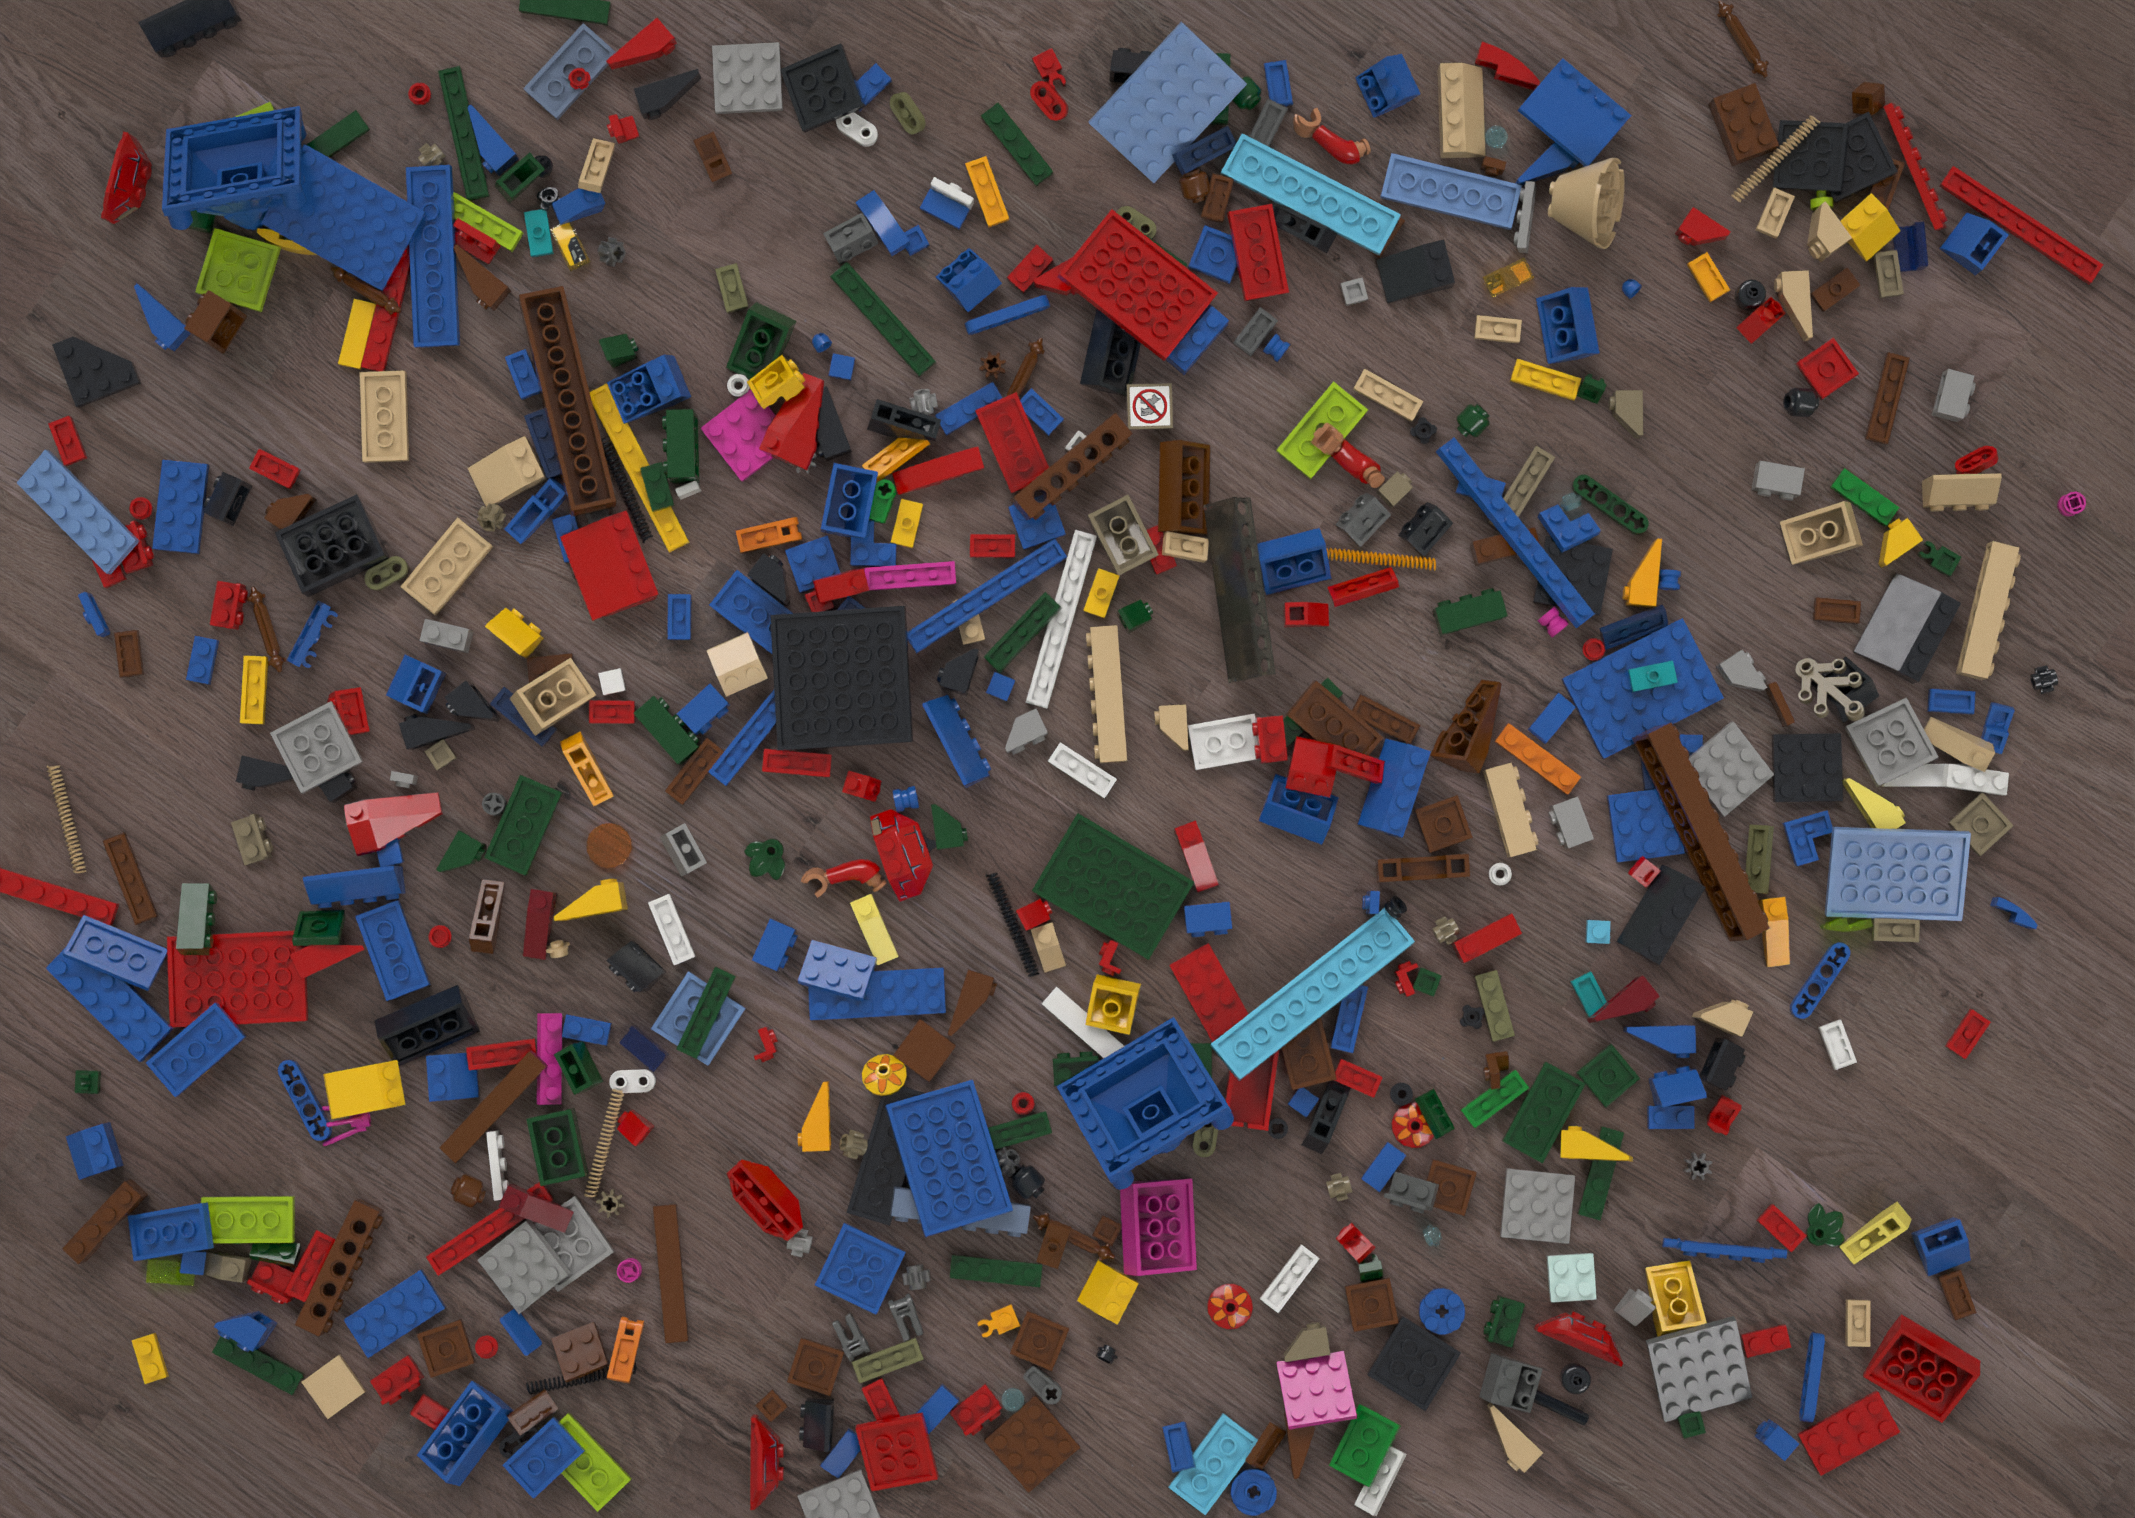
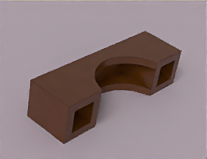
(1422, 868)
(105, 1219)

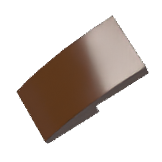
(712, 156)

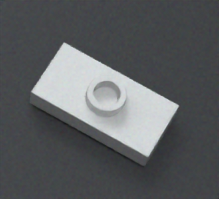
(953, 192)
(1837, 1044)

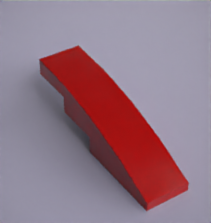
(938, 470)

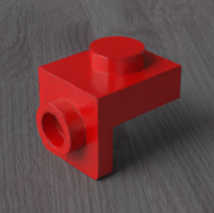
(622, 129)
(862, 786)
(1107, 952)
(1403, 984)
(768, 1038)
(1723, 1115)
(1355, 1242)

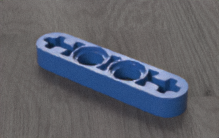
(1007, 315)
(1822, 982)
(308, 1098)
(1811, 1377)

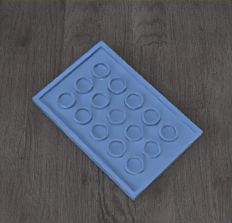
(1167, 102)
(1897, 873)

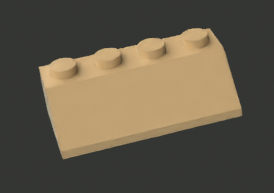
(1461, 110)

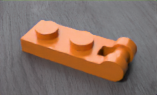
(768, 535)
(625, 1351)

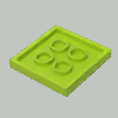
(238, 269)

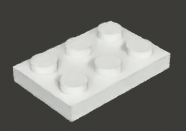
(1223, 741)

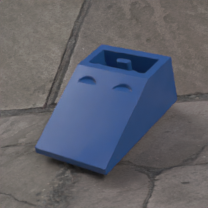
(649, 388)

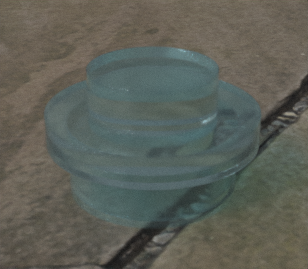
(1496, 137)
(1570, 501)
(1432, 1235)
(1012, 1399)

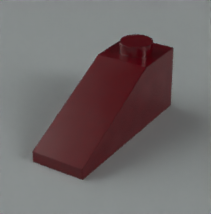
(539, 923)
(1633, 998)
(536, 1208)

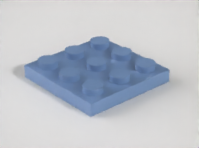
(680, 1008)

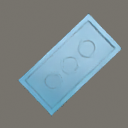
(1216, 1464)

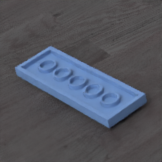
(1451, 191)
(78, 512)

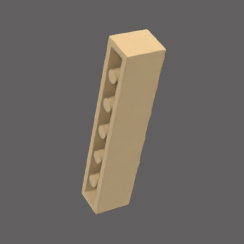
(1988, 610)
(1108, 694)

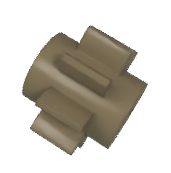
(431, 155)
(491, 517)
(1446, 930)
(853, 1144)
(1339, 1187)
(605, 1207)

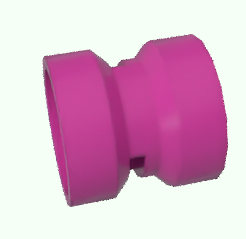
(2067, 505)
(1553, 622)
(626, 1272)

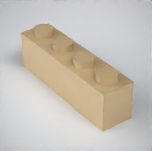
(1510, 810)

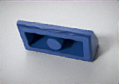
(521, 1332)
(842, 1454)

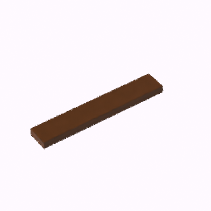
(493, 1106)
(670, 1273)

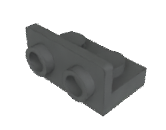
(851, 238)
(1363, 518)
(1413, 1192)

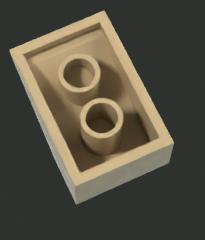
(507, 472)
(1821, 533)
(552, 696)

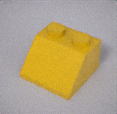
(1869, 227)
(515, 632)
(1113, 1004)
(1107, 1292)

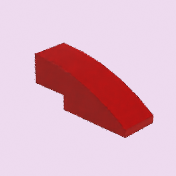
(1507, 67)

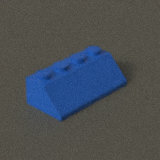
(1391, 802)
(355, 885)
(465, 1434)

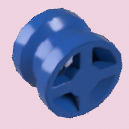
(1276, 347)
(1669, 580)

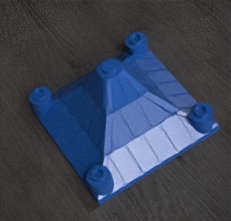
(234, 168)
(1144, 1101)

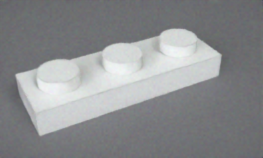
(1082, 770)
(1975, 780)
(671, 929)
(497, 1164)
(1289, 1278)
(1372, 1497)

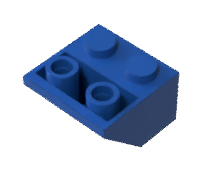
(1387, 85)
(1973, 242)
(968, 279)
(416, 684)
(1942, 1246)
(248, 1329)

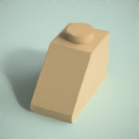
(1173, 723)
(1048, 947)

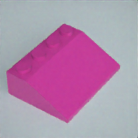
(1158, 1227)

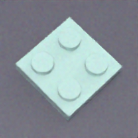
(1571, 1277)

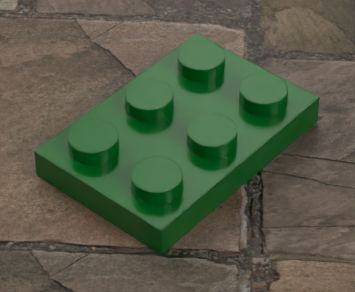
(1365, 1445)

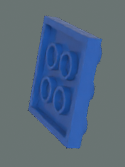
(1642, 826)
(860, 1268)

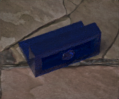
(1911, 247)
(644, 1048)

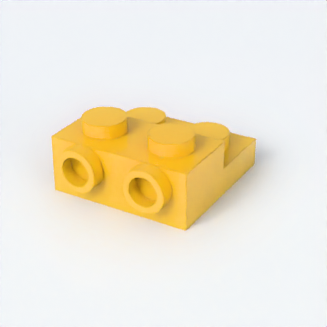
(776, 380)

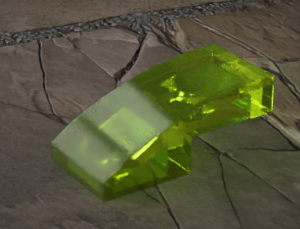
(1841, 925)
(167, 1272)

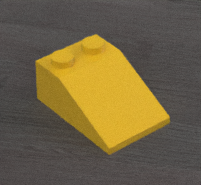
(599, 900)
(364, 1089)
(1674, 1297)

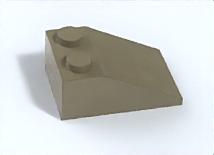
(1122, 535)

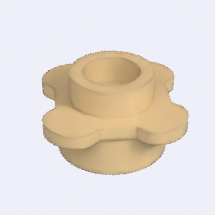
(558, 949)

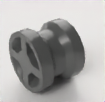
(490, 803)

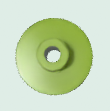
(1821, 198)

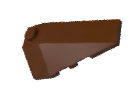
(1469, 736)

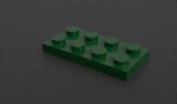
(523, 825)
(1543, 1112)

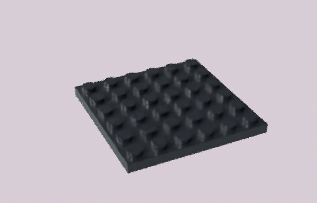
(841, 678)

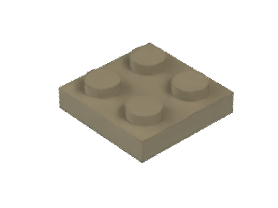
(1983, 822)

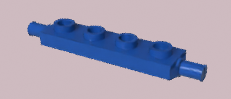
(1714, 1250)

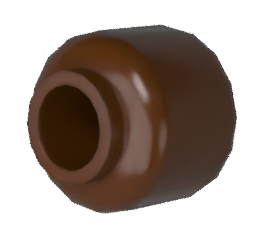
(1195, 185)
(467, 1190)

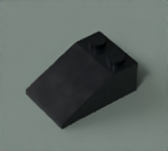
(1416, 272)

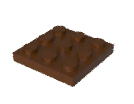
(1032, 1443)

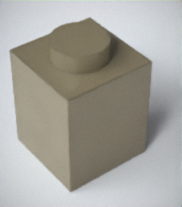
(1395, 489)

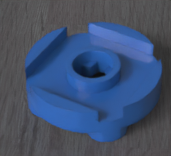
(1432, 1320)
(1260, 1503)

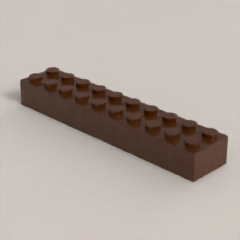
(567, 401)
(1701, 832)

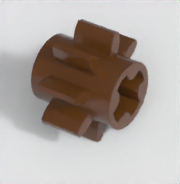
(995, 371)

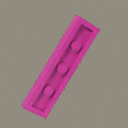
(911, 576)
(548, 1043)

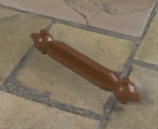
(1742, 39)
(366, 290)
(1026, 368)
(266, 629)
(1079, 1239)

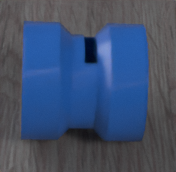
(905, 798)

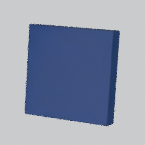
(1214, 255)

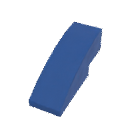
(883, 223)
(536, 510)
(938, 1406)

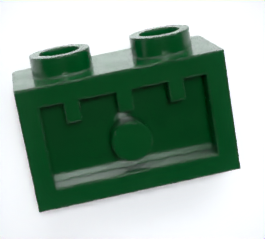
(1066, 1066)
(1504, 1321)

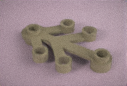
(1828, 685)

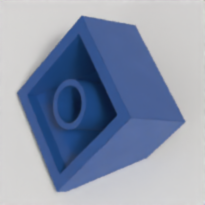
(450, 1077)
(1676, 1087)
(94, 1150)

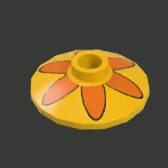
(885, 1083)

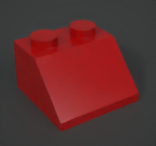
(1308, 769)

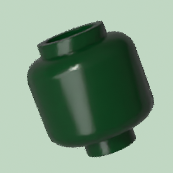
(1248, 96)
(1473, 420)

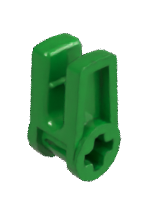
(882, 504)

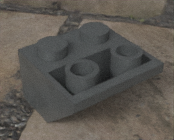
(1510, 1383)

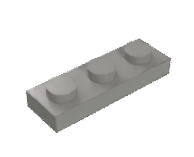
(1525, 217)

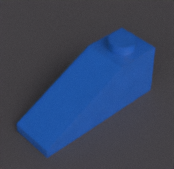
(492, 147)
(1551, 162)
(162, 322)
(1672, 1039)

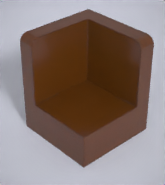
(1868, 98)

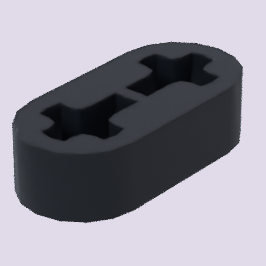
(511, 1439)

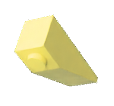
(1874, 808)
(874, 929)
(1876, 1233)

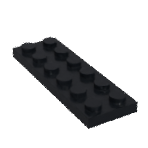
(880, 1166)

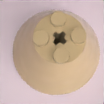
(1590, 201)

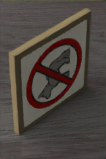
(1149, 406)

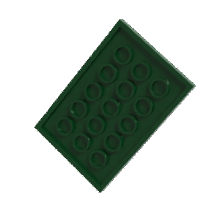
(1113, 886)

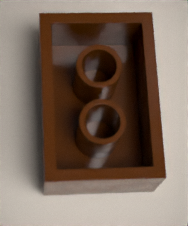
(1743, 124)
(215, 321)

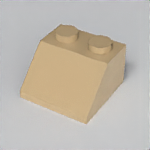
(1826, 233)
(737, 664)
(1727, 1016)

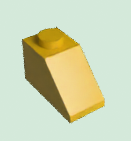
(1898, 540)

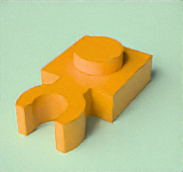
(1002, 1320)

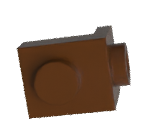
(1494, 1063)

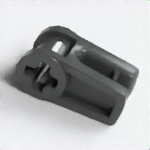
(902, 1308)
(858, 1338)
(1040, 1382)

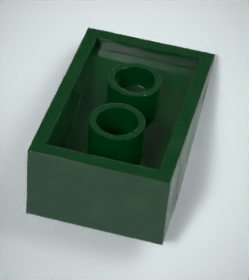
(760, 340)

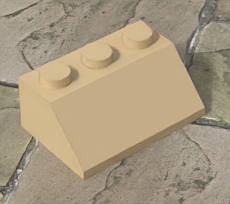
(1960, 491)

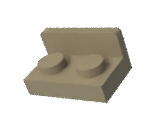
(252, 839)

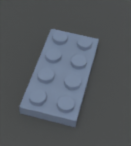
(551, 84)

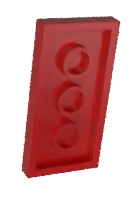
(1258, 252)
(1012, 441)
(1209, 991)
(1848, 1433)

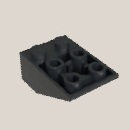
(636, 967)

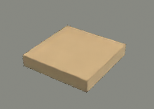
(333, 1386)

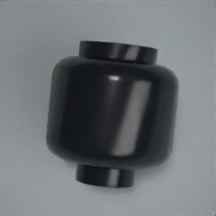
(1754, 299)
(1800, 402)
(1028, 1182)
(1567, 1377)

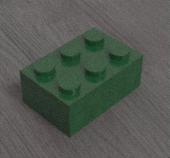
(681, 446)
(557, 1147)

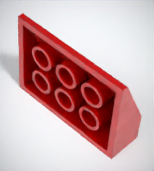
(609, 566)
(1922, 1368)

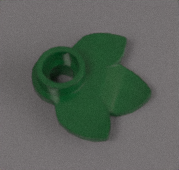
(763, 860)
(1827, 1224)

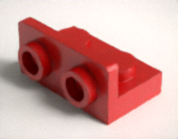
(475, 241)
(141, 555)
(228, 605)
(351, 709)
(1270, 739)
(272, 1280)
(397, 1379)
(976, 1410)

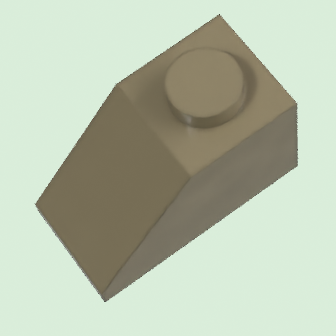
(1628, 410)
(227, 1266)
(1308, 1343)

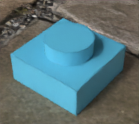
(1598, 931)

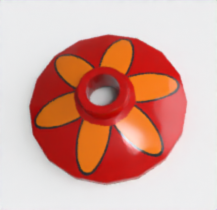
(1402, 1126)
(1230, 1294)

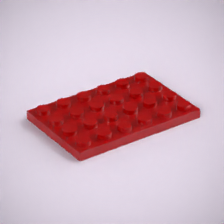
(1137, 285)
(243, 974)

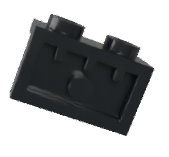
(1425, 528)

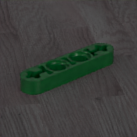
(1612, 501)

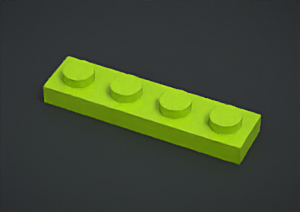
(484, 221)

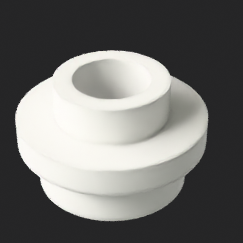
(731, 385)
(1506, 870)

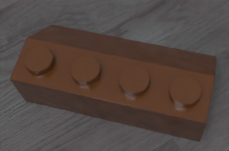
(1183, 486)

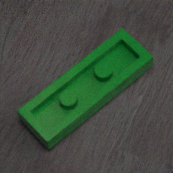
(1864, 497)
(1493, 1100)

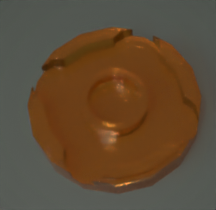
(609, 845)

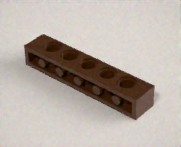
(1112, 427)
(309, 1317)

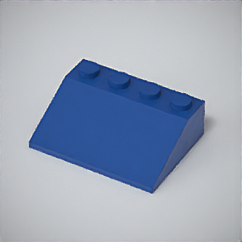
(1574, 113)
(956, 741)

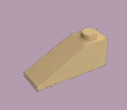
(1794, 295)
(1960, 744)
(1516, 1445)

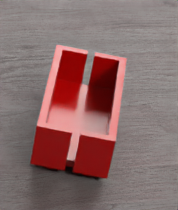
(1252, 1096)

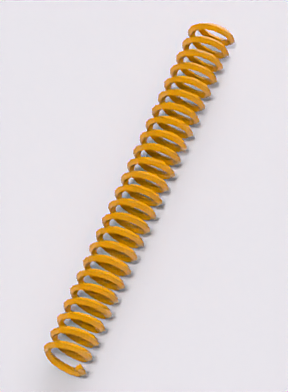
(1391, 557)

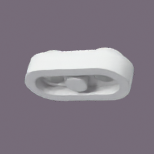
(855, 129)
(632, 1082)

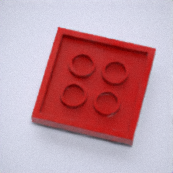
(897, 1451)

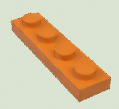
(1537, 759)

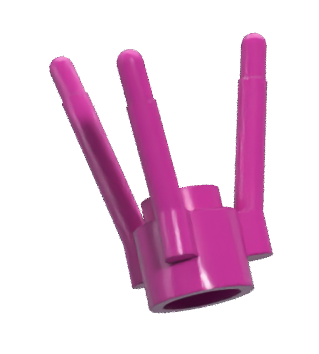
(359, 1121)

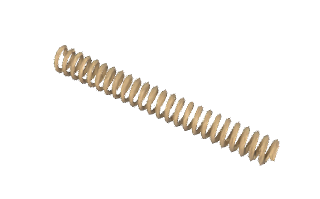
(1774, 158)
(69, 841)
(606, 1144)

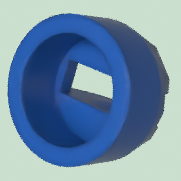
(1631, 288)
(821, 342)

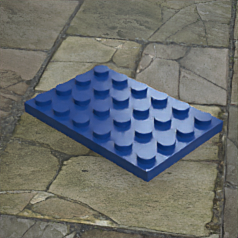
(347, 220)
(1616, 713)
(948, 1158)

